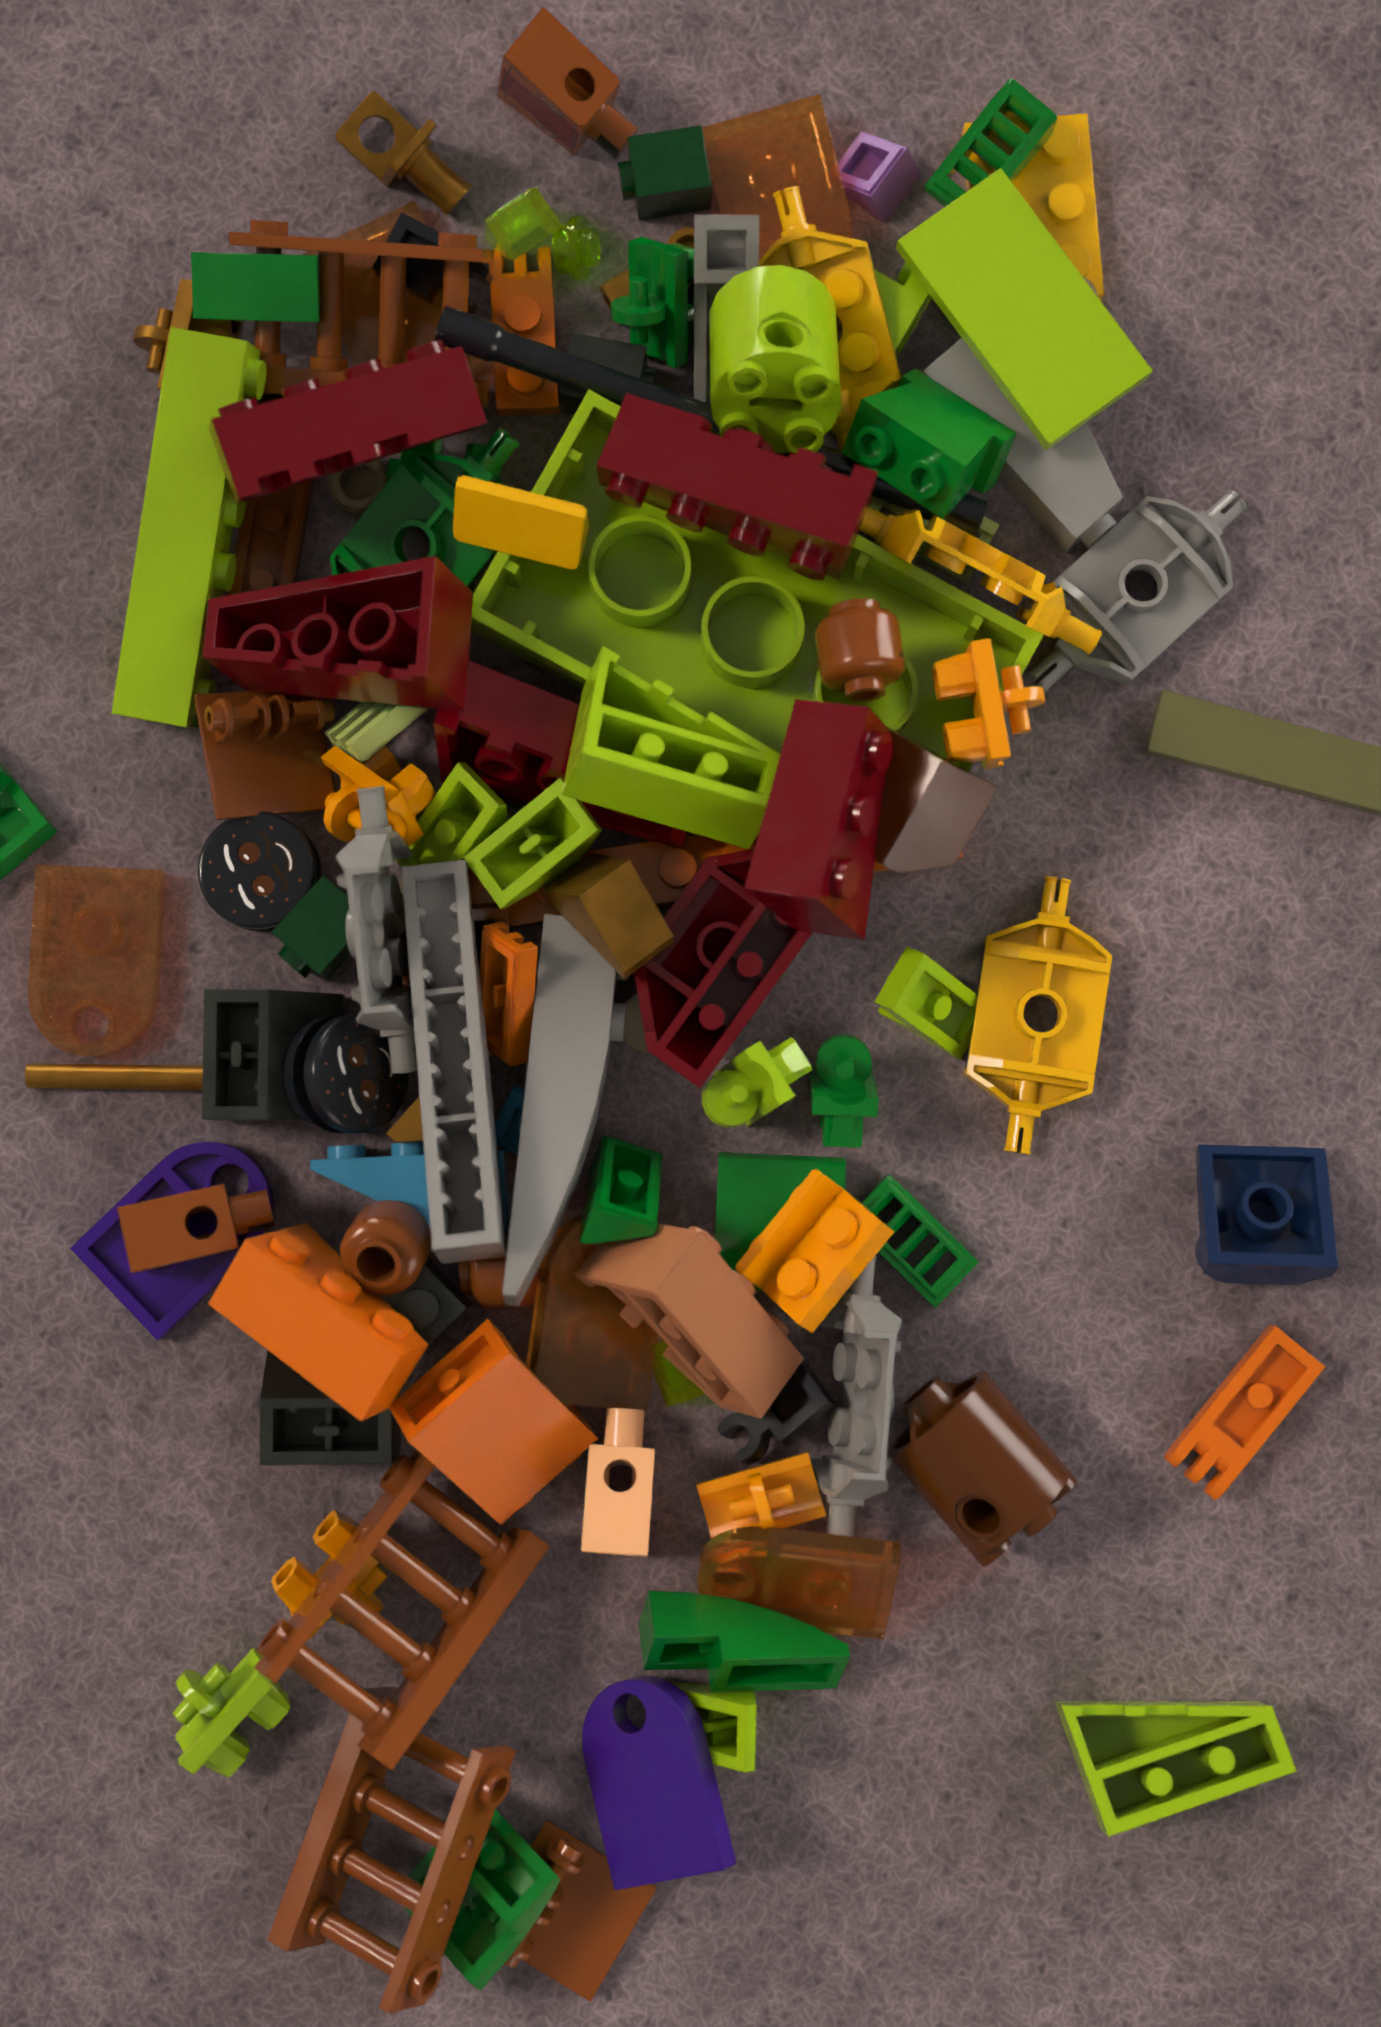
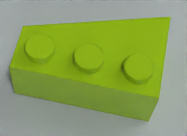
(664, 761)
(1170, 1755)

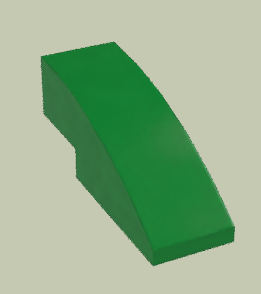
(737, 1644)

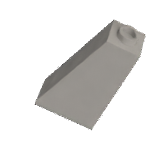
(1061, 488)

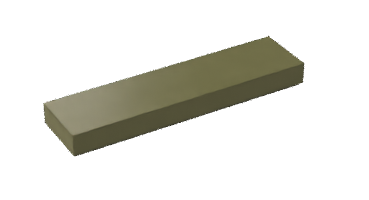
(1266, 751)

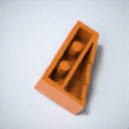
(318, 1320)

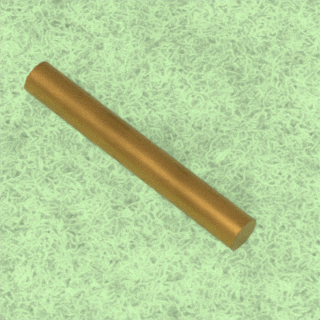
(113, 1076)

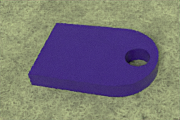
(169, 1293)
(654, 1786)

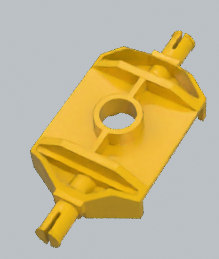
(846, 269)
(1004, 575)
(1006, 1056)

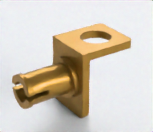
(407, 156)

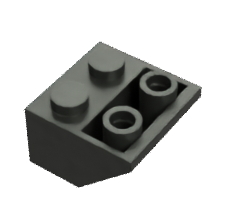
(247, 1048)
(311, 1429)

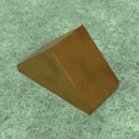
(611, 911)

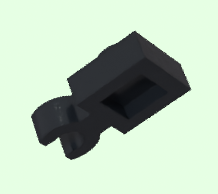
(426, 275)
(791, 1415)

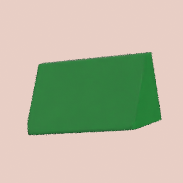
(621, 1193)

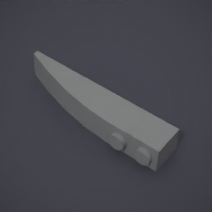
(453, 1065)
(563, 1092)

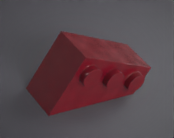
(823, 820)

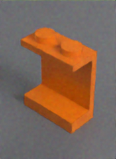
(491, 1423)

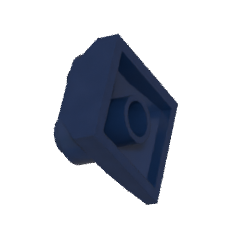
(1264, 1214)

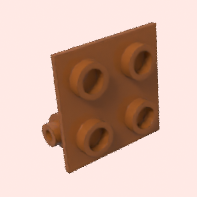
(265, 752)
(584, 1918)

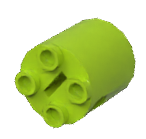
(775, 357)

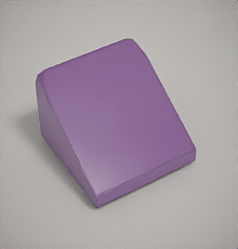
(877, 174)

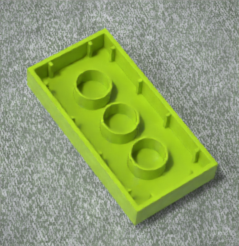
(719, 621)

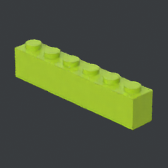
(183, 530)

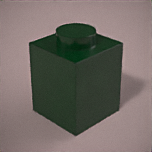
(666, 173)
(316, 931)

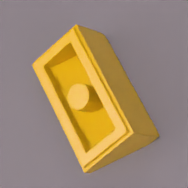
(519, 522)

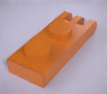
(524, 305)
(1245, 1410)

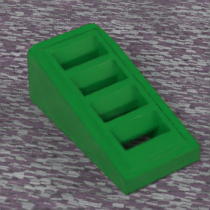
(1020, 108)
(876, 1200)

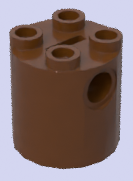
(979, 1463)

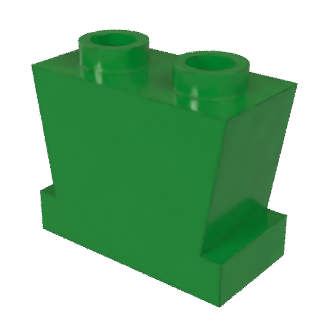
(928, 442)

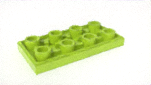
(1023, 309)

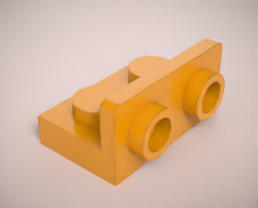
(813, 1249)

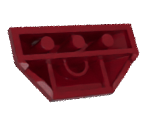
(717, 969)

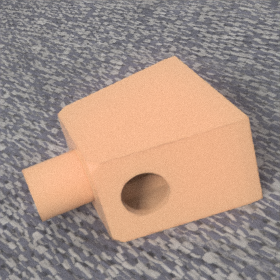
(619, 1520)

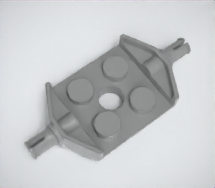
(1190, 573)
(372, 928)
(864, 1403)

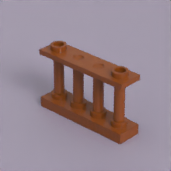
(328, 364)
(428, 1667)
(335, 1851)

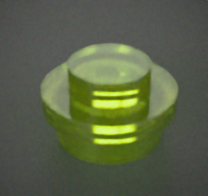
(576, 248)

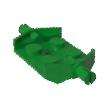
(422, 497)

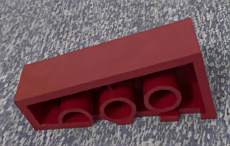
(346, 422)
(735, 486)
(350, 636)
(522, 744)

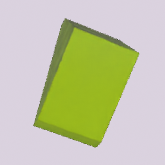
(534, 846)
(728, 1724)

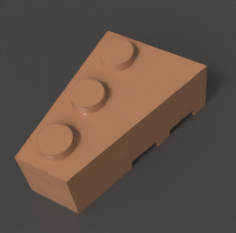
(702, 1313)

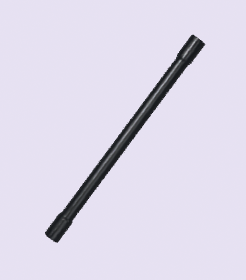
(493, 343)

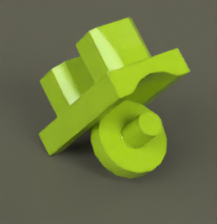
(753, 1083)
(217, 1705)

